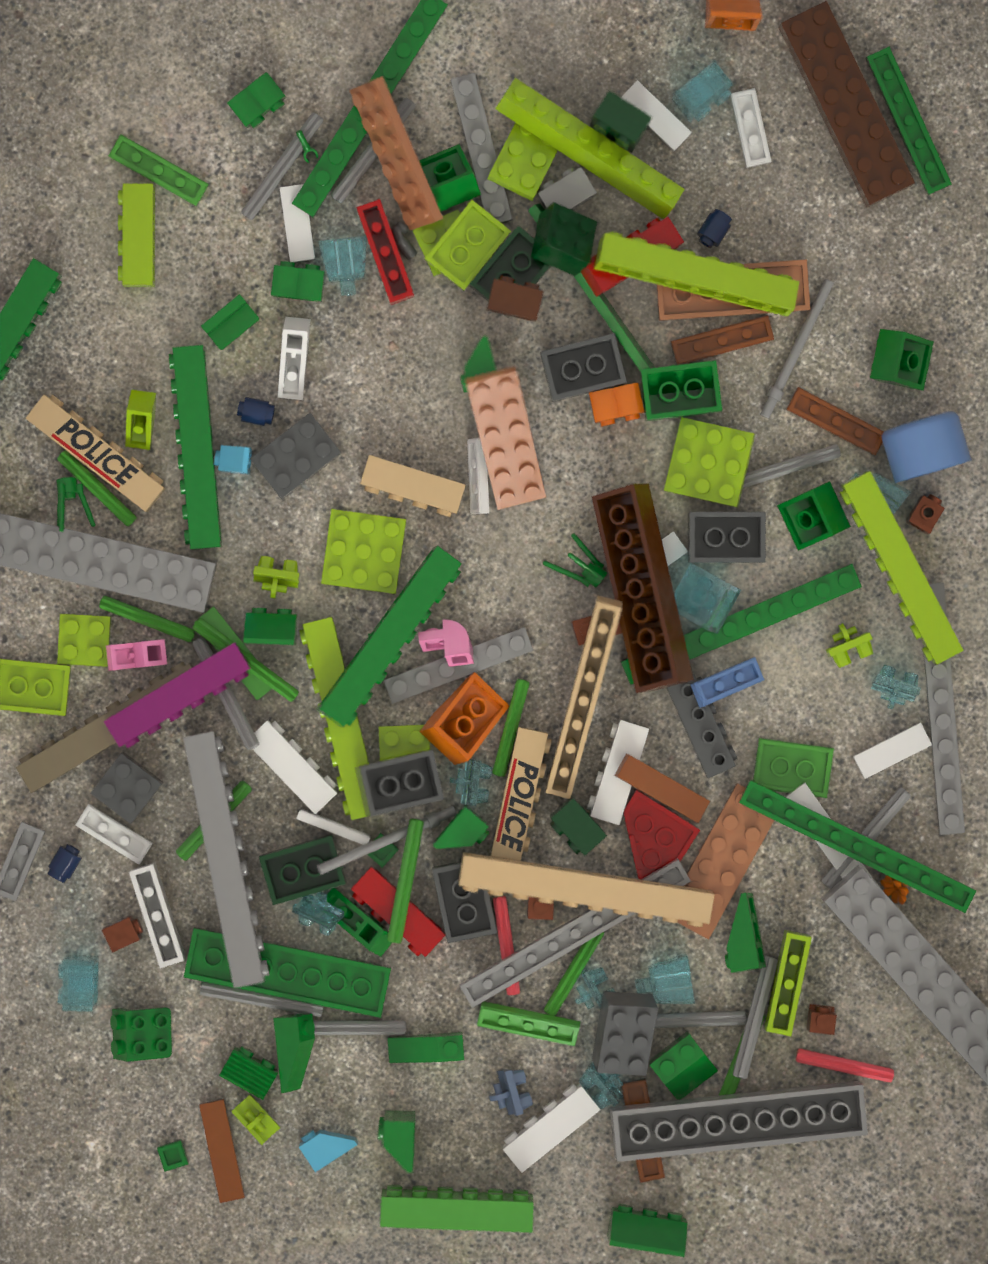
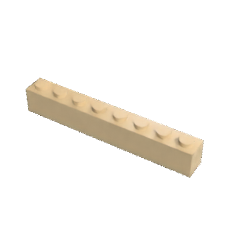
(583, 697)

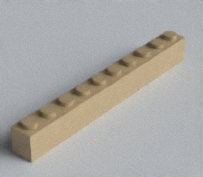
(585, 888)

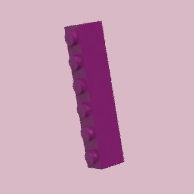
(178, 694)

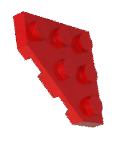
(655, 834)

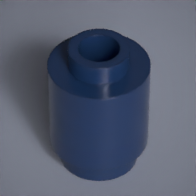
(714, 228)
(256, 411)
(64, 863)

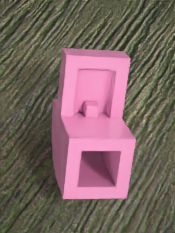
(452, 639)
(136, 655)

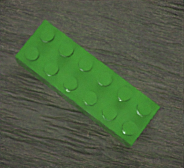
(457, 1209)

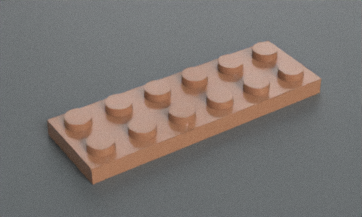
(396, 154)
(679, 304)
(505, 437)
(727, 855)

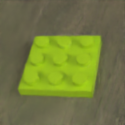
(709, 462)
(363, 551)

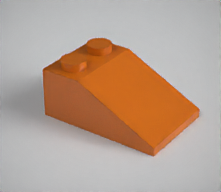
(733, 14)
(465, 719)

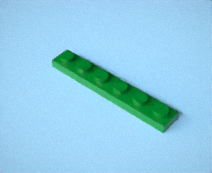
(908, 121)

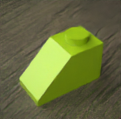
(140, 419)

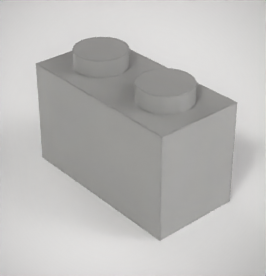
(569, 191)

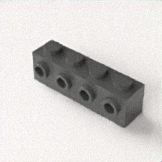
(702, 730)

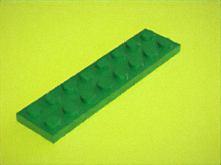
(295, 974)

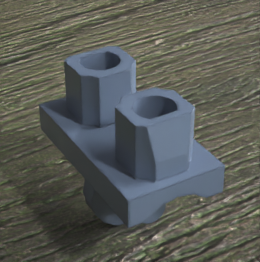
(507, 1094)

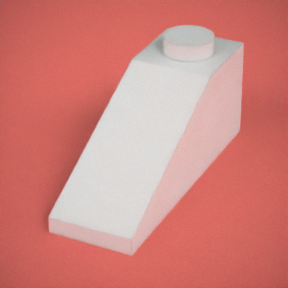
(293, 358)

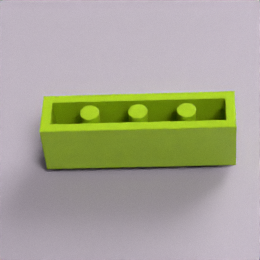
(137, 235)
(787, 983)

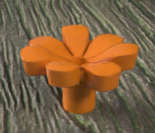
(895, 888)

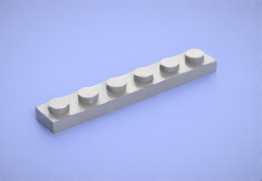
(480, 145)
(439, 673)

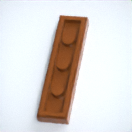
(722, 340)
(836, 421)
(662, 788)
(637, 1093)
(222, 1150)

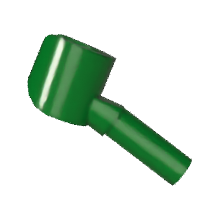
(305, 145)

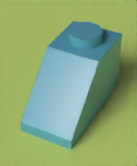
(233, 459)
(325, 1147)

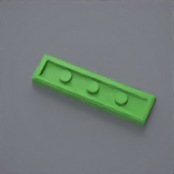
(158, 170)
(253, 683)
(528, 1023)

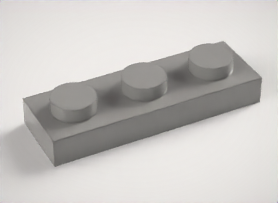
(20, 860)

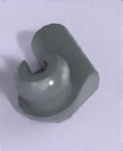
(402, 243)

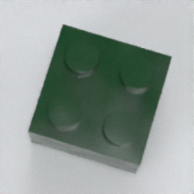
(564, 239)
(577, 826)

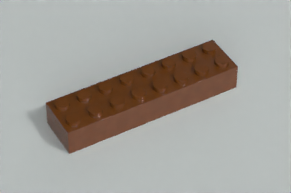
(846, 104)
(644, 586)

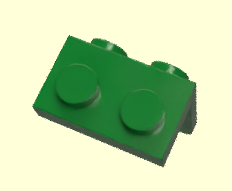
(141, 1034)

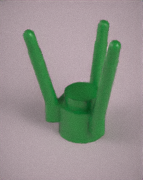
(67, 490)
(592, 573)

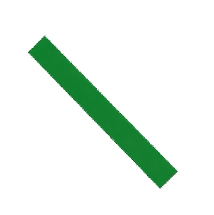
(608, 314)

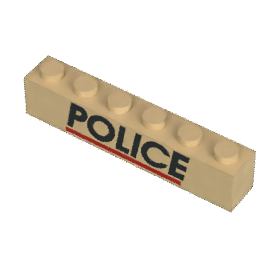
(95, 453)
(520, 794)

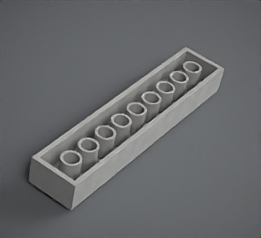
(105, 563)
(225, 860)
(913, 965)
(738, 1121)

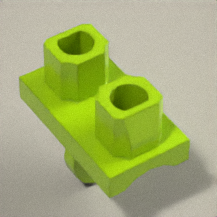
(274, 579)
(861, 643)
(255, 1119)

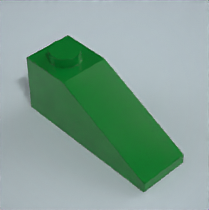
(360, 923)
(745, 942)
(294, 1045)
(426, 1048)

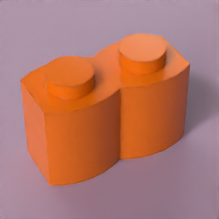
(616, 403)

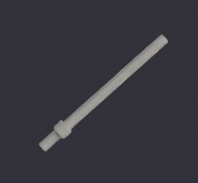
(776, 392)
(430, 821)

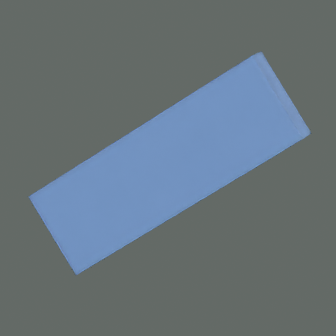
(727, 682)

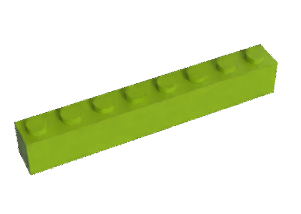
(589, 148)
(696, 274)
(901, 567)
(347, 741)

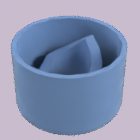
(925, 446)

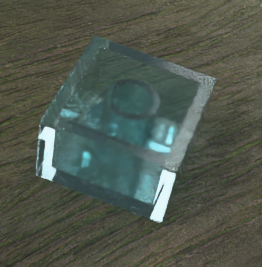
(702, 92)
(705, 598)
(79, 983)

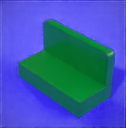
(230, 322)

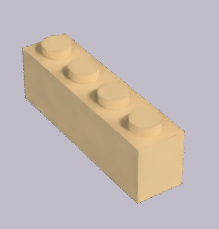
(412, 484)

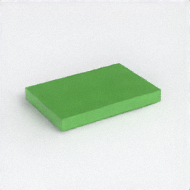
(788, 765)

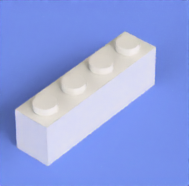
(293, 768)
(613, 792)
(157, 915)
(551, 1127)

